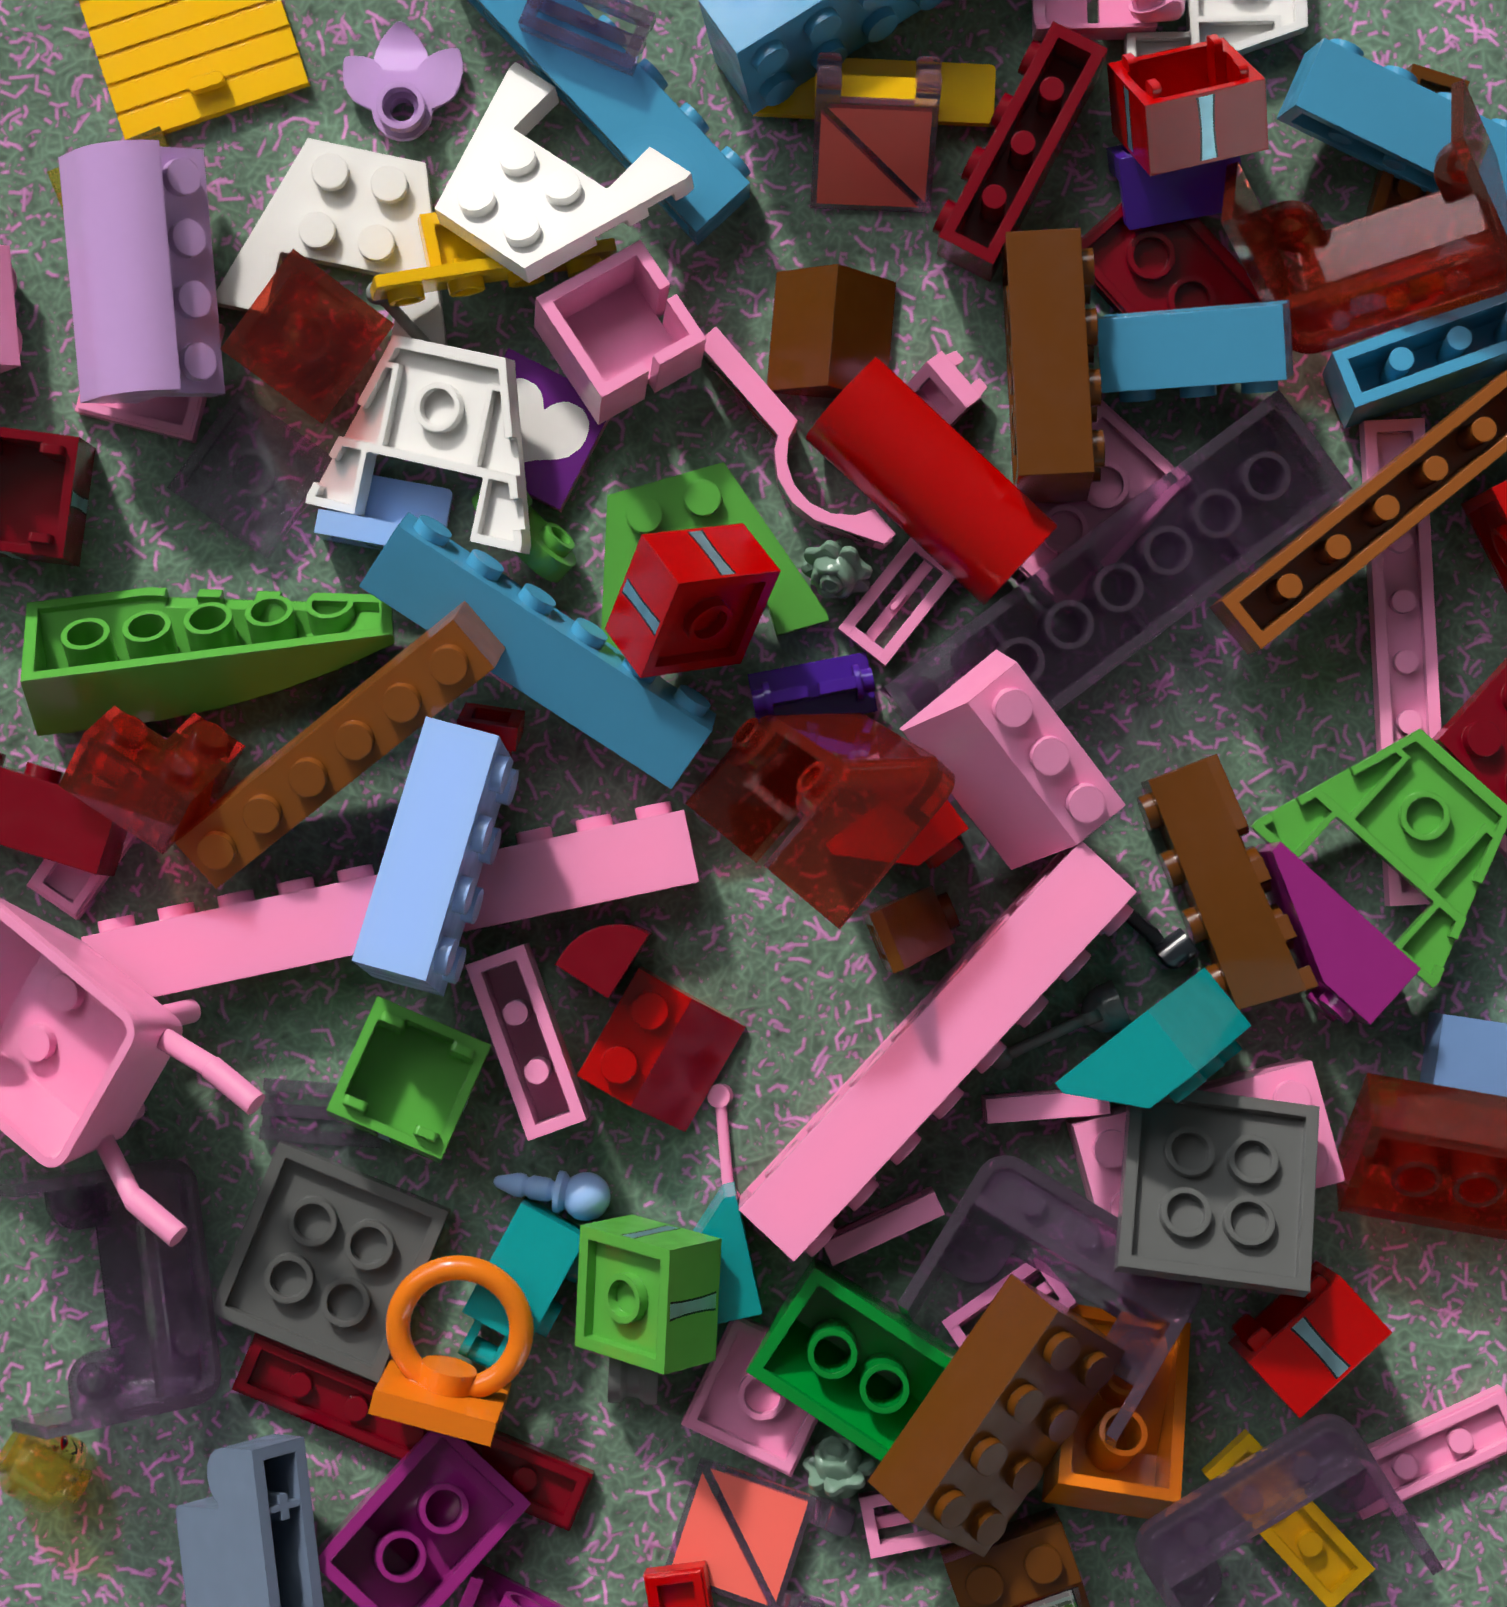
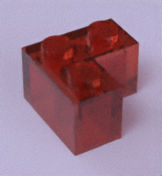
(150, 781)

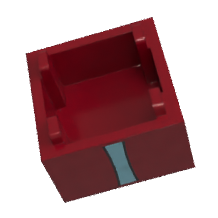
(43, 495)

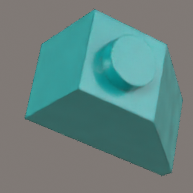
(738, 1283)

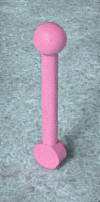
(720, 1097)

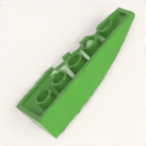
(185, 654)

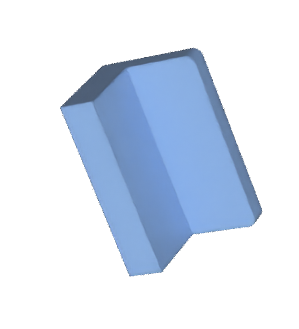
(386, 507)

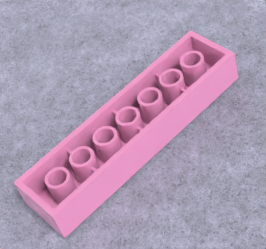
(934, 1049)

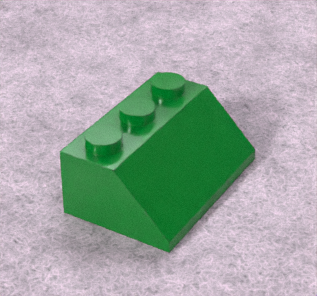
(849, 1359)

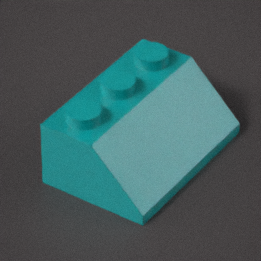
(1164, 1049)

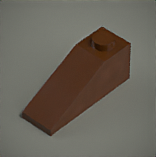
(911, 927)

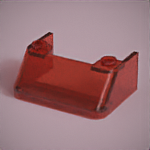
(1387, 264)
(853, 781)

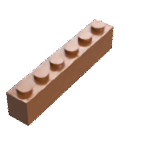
(1368, 520)
(341, 744)

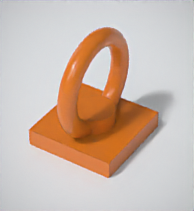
(443, 1390)

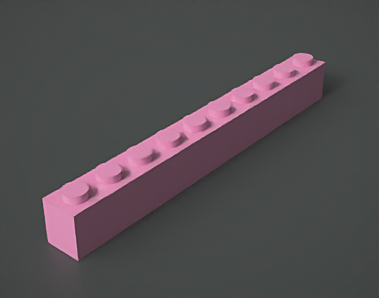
(325, 921)

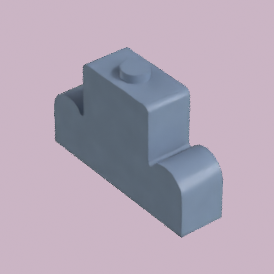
(256, 1531)

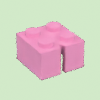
(609, 331)

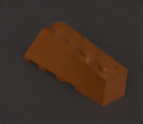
(1223, 883)

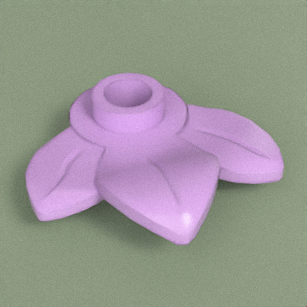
(403, 75)

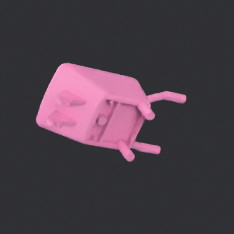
(85, 1054)

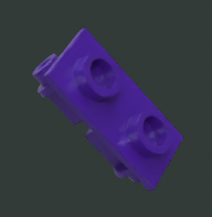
(815, 687)

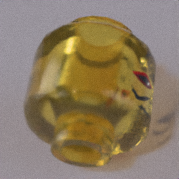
(44, 1470)

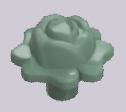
(837, 569)
(838, 1467)

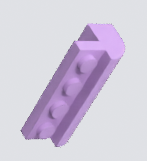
(141, 272)

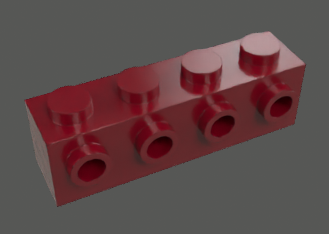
(1021, 150)

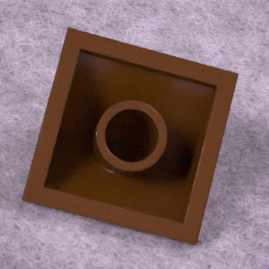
(827, 328)

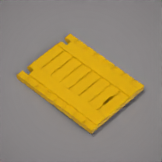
(191, 58)

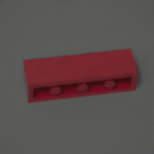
(55, 824)

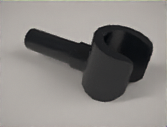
(1172, 950)

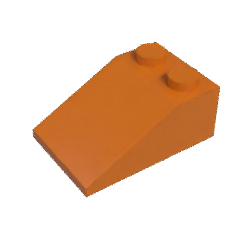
(1147, 1463)

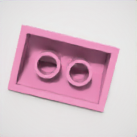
(1014, 763)

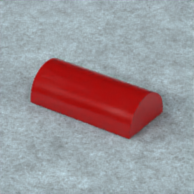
(930, 480)

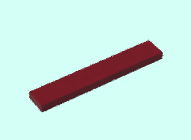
(341, 1404)

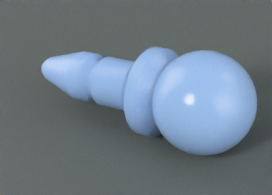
(582, 1195)

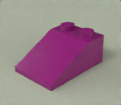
(1349, 957)
(421, 1527)

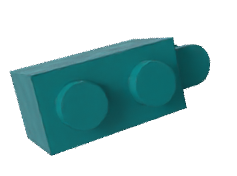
(538, 1254)

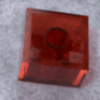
(307, 336)

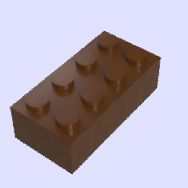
(1047, 362)
(996, 1417)

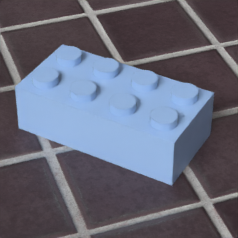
(436, 857)

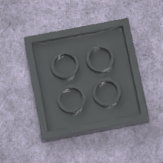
(1219, 1192)
(326, 1258)

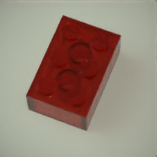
(1426, 1156)

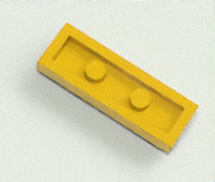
(1305, 1538)

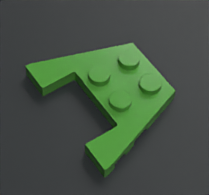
(697, 501)
(1422, 820)

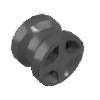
(631, 1382)

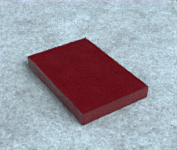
(1164, 266)

